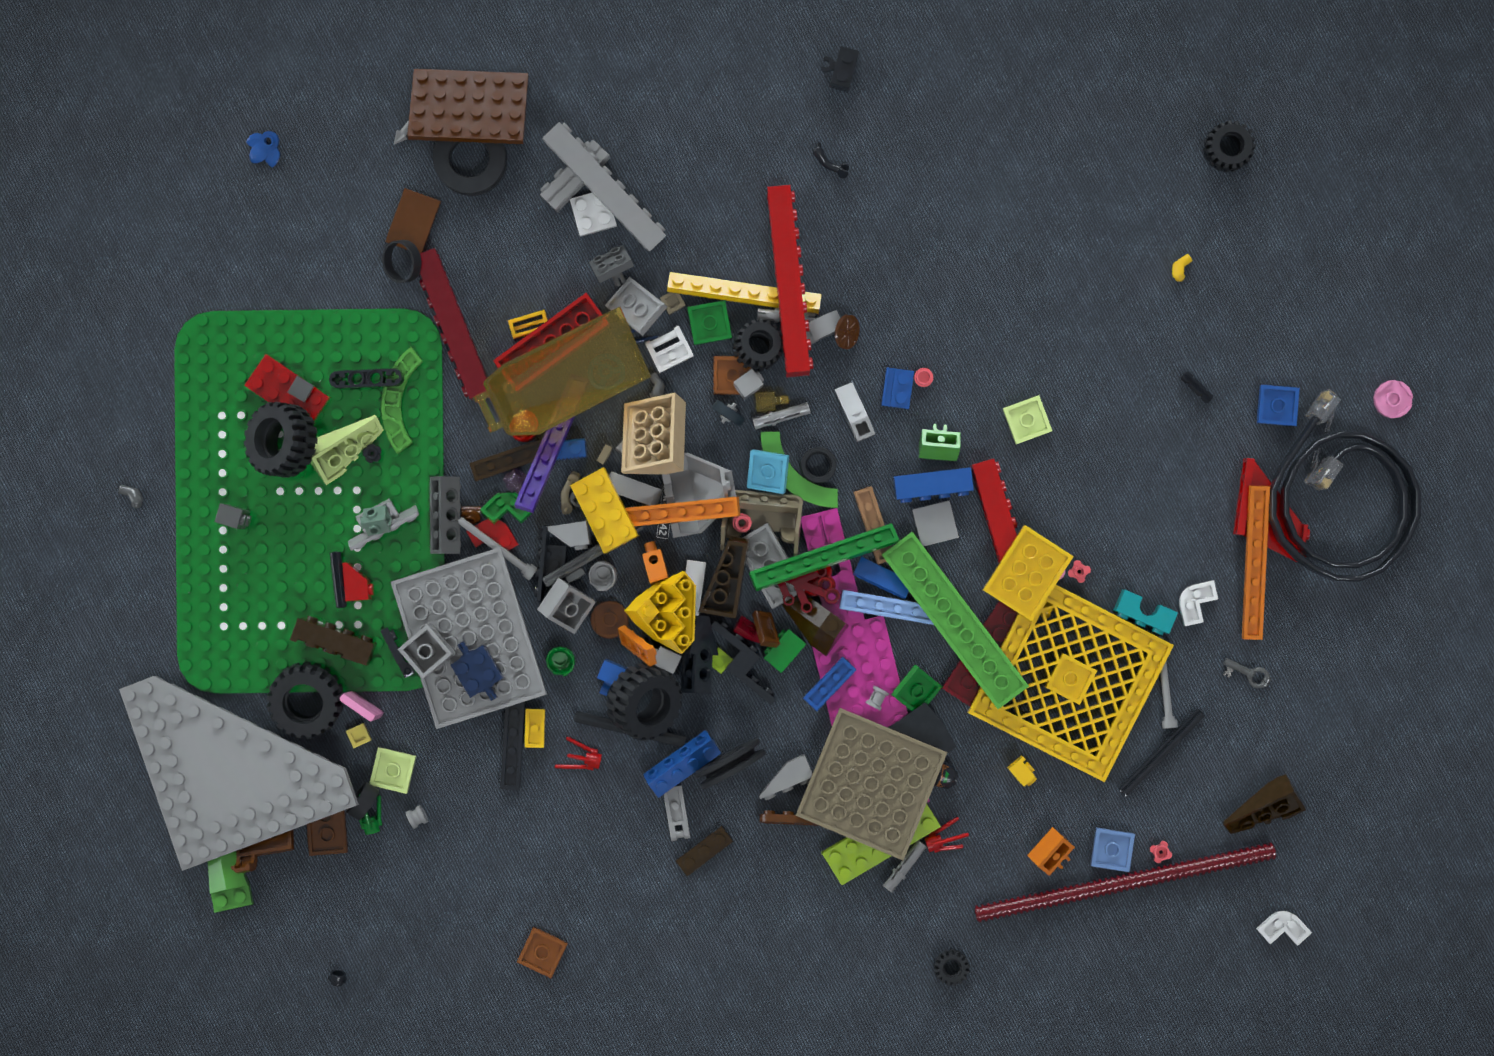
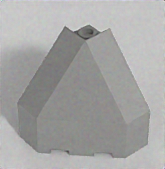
(697, 482)

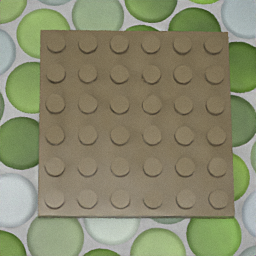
(871, 784)

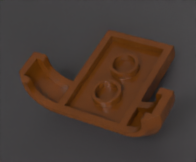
(248, 857)

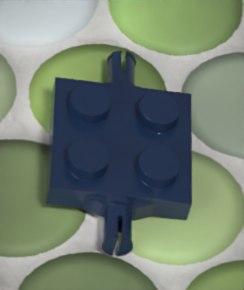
(477, 671)

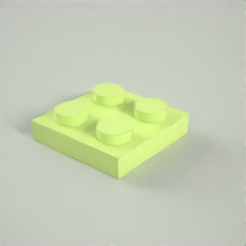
(1027, 419)
(392, 770)

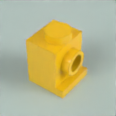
(1022, 771)

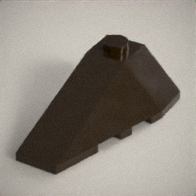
(819, 626)

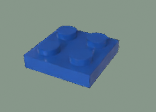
(1278, 405)

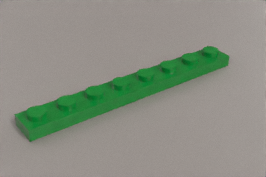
(823, 557)

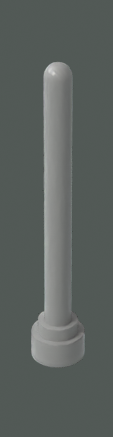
(527, 569)
(1169, 720)

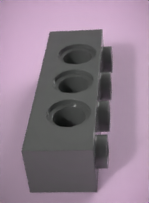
(439, 523)

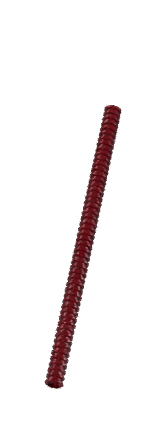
(1126, 882)

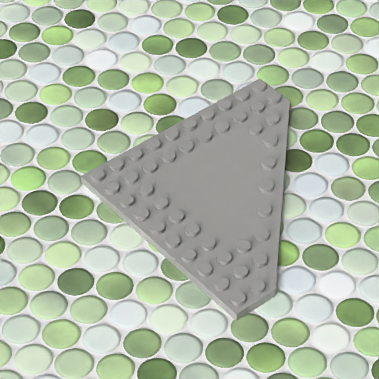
(225, 777)

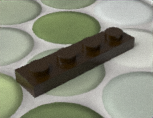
(504, 461)

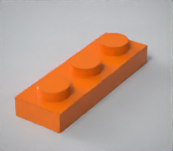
(637, 645)

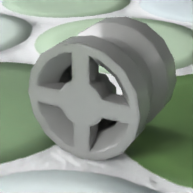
(416, 816)

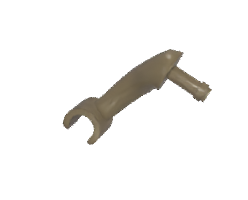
(566, 505)

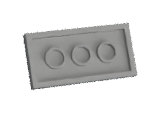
(763, 551)

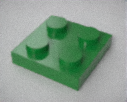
(709, 322)
(916, 689)

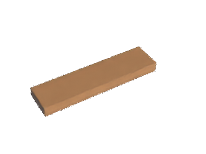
(871, 516)

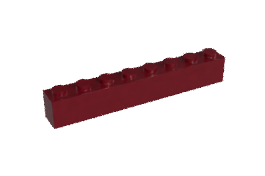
(452, 323)

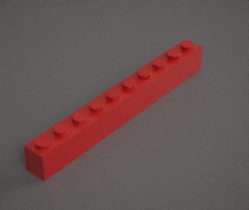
(788, 281)

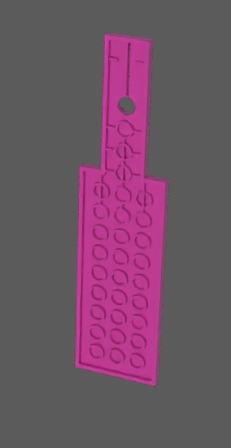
(863, 643)

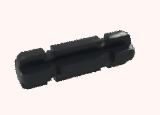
(1196, 387)

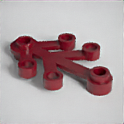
(801, 584)

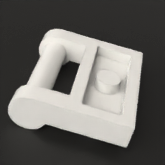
(671, 355)

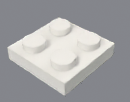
(591, 214)

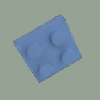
(1112, 849)

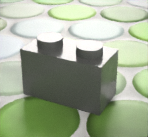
(233, 516)

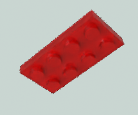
(272, 382)

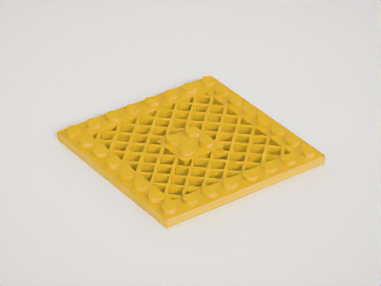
(1073, 679)

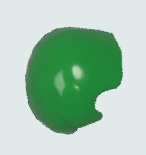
(560, 661)

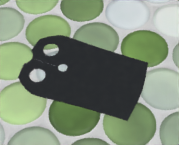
(926, 727)

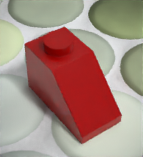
(356, 584)

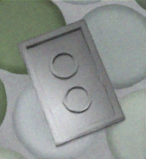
(637, 305)

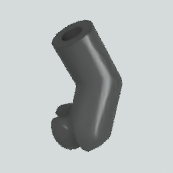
(659, 387)
(134, 495)

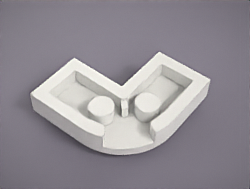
(1190, 600)
(1283, 922)

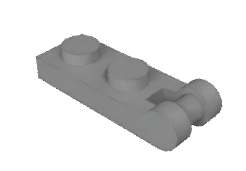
(676, 813)

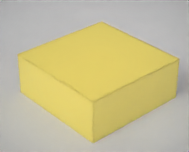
(358, 735)

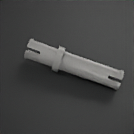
(773, 315)
(781, 415)
(904, 866)

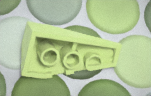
(342, 447)

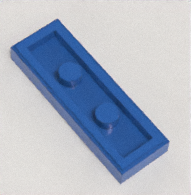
(880, 577)
(829, 684)

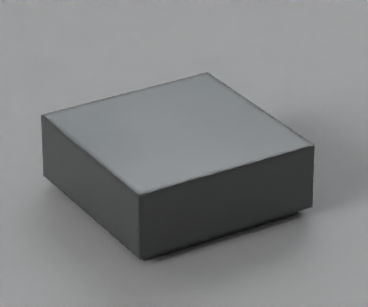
(301, 389)
(575, 575)

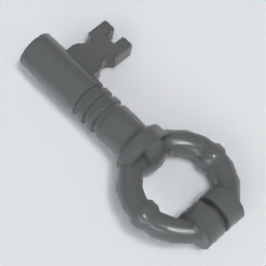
(1250, 673)

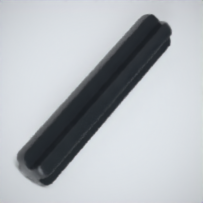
(338, 579)

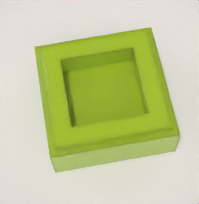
(721, 661)

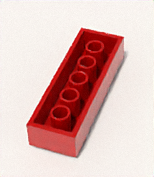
(569, 318)

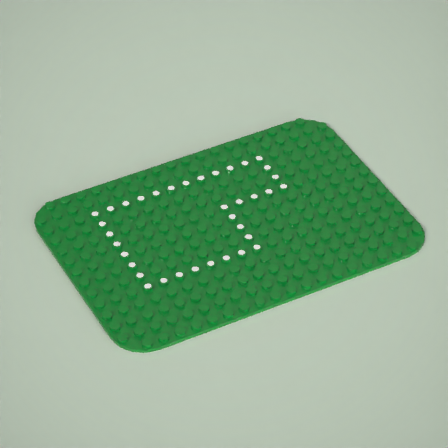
(251, 584)

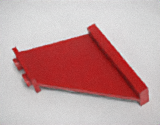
(1254, 476)

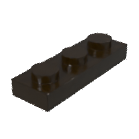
(704, 851)

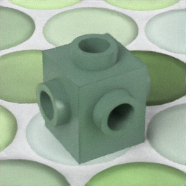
(376, 520)

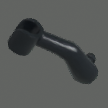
(841, 170)

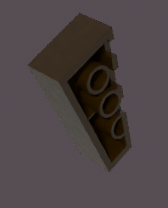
(727, 582)
(334, 640)

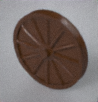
(847, 331)

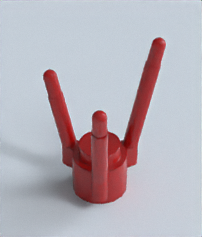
(592, 759)
(935, 842)

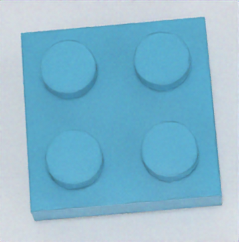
(768, 471)

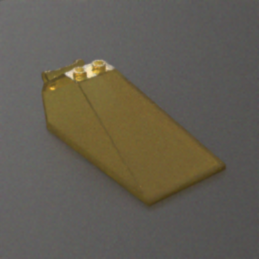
(564, 376)

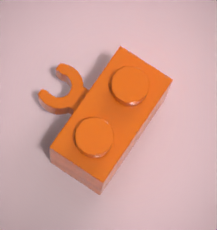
(1051, 851)

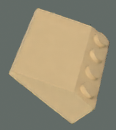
(654, 435)

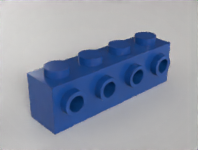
(933, 483)
(682, 763)

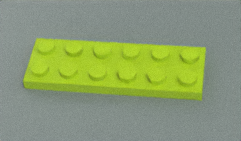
(853, 858)

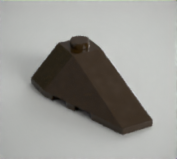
(1272, 801)

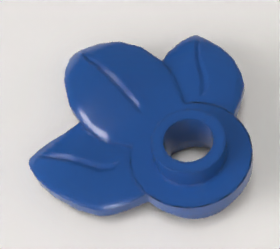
(262, 150)

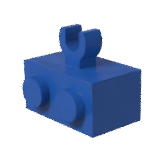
(609, 673)

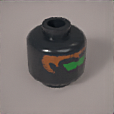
(947, 776)

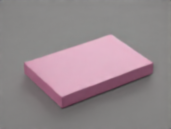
(361, 706)

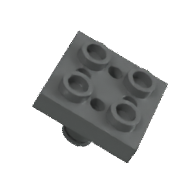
(612, 265)

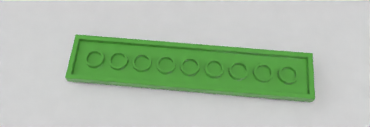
(955, 620)

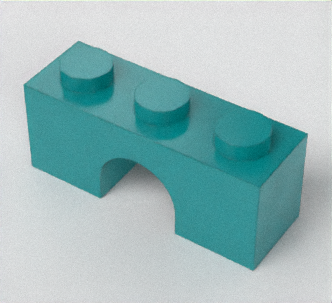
(1129, 606)

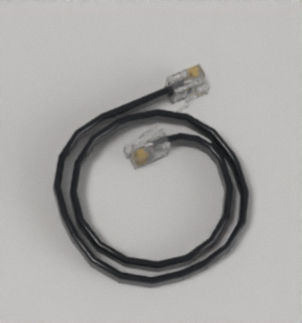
(1322, 477)

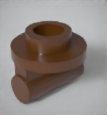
(471, 513)

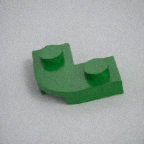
(500, 504)

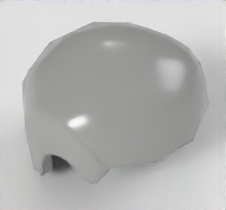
(602, 575)

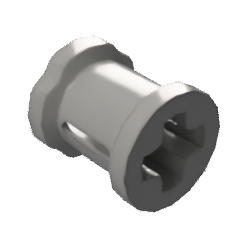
(877, 697)

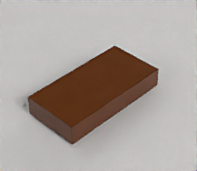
(765, 629)

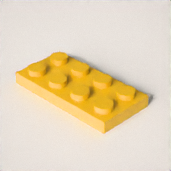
(604, 510)

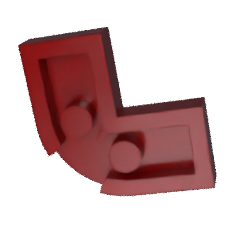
(498, 532)

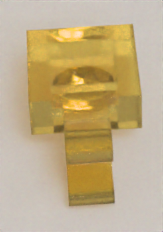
(767, 401)

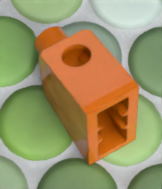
(657, 571)

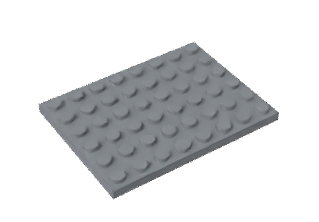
(475, 605)

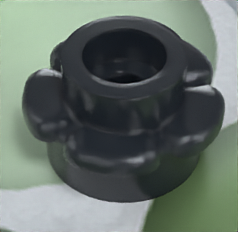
(367, 453)
(337, 977)

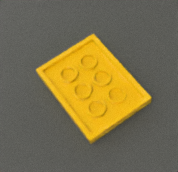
(1028, 573)

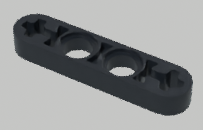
(366, 378)

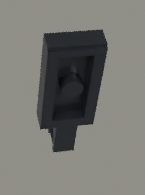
(390, 637)

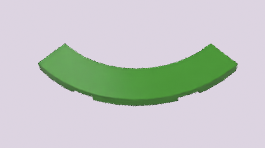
(392, 402)
(796, 483)

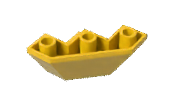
(667, 611)

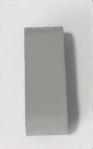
(635, 490)

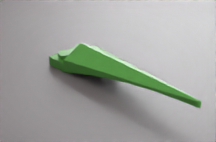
(227, 887)

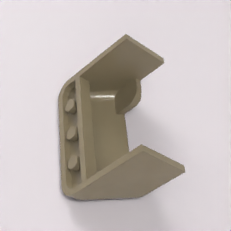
(779, 510)

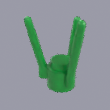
(371, 824)

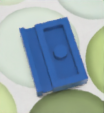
(897, 388)

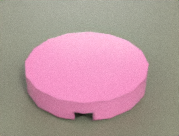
(1393, 399)

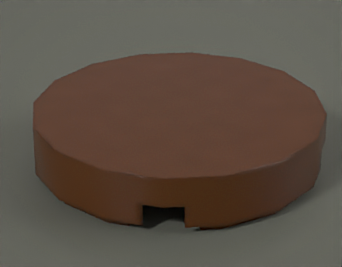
(608, 618)

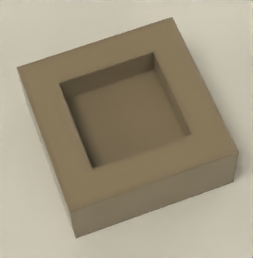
(673, 302)
(604, 455)

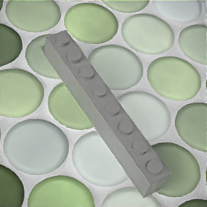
(603, 186)

